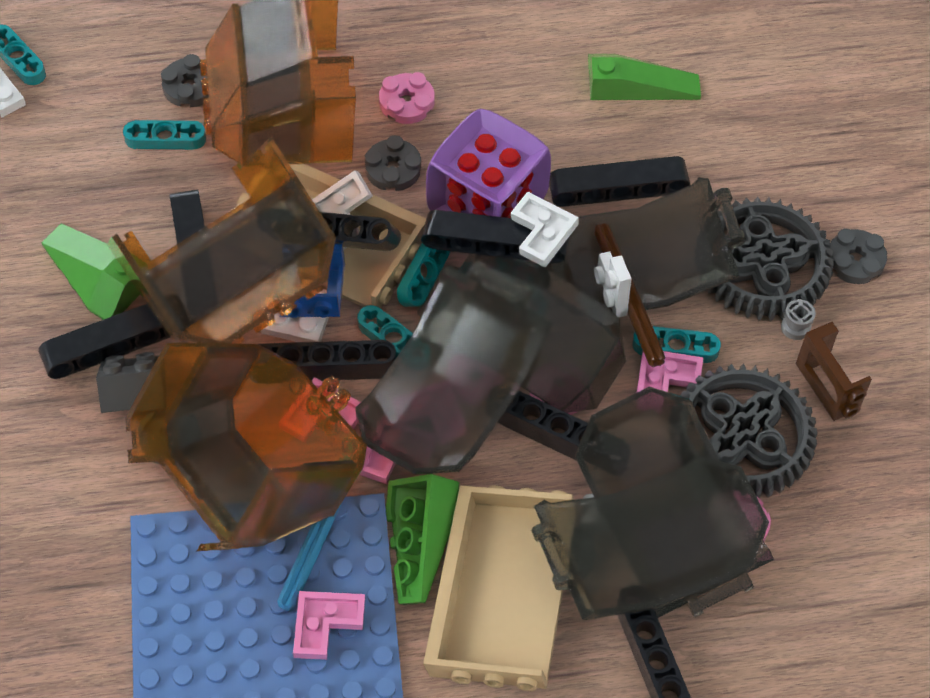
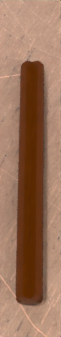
(636, 309)

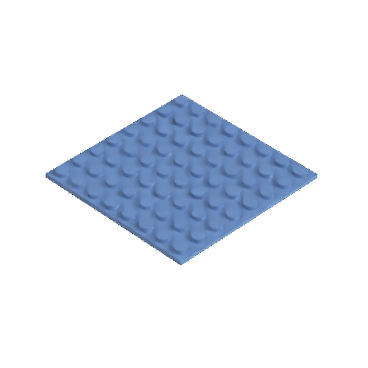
(214, 620)

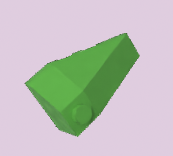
(634, 79)
(91, 271)
(421, 524)

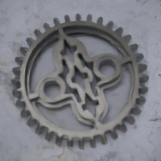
(773, 257)
(757, 412)

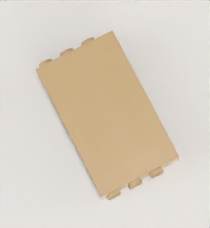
(368, 273)
(495, 593)

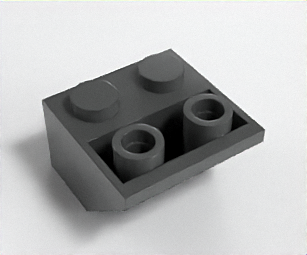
(122, 379)

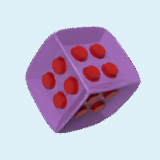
(487, 167)

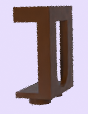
(817, 351)

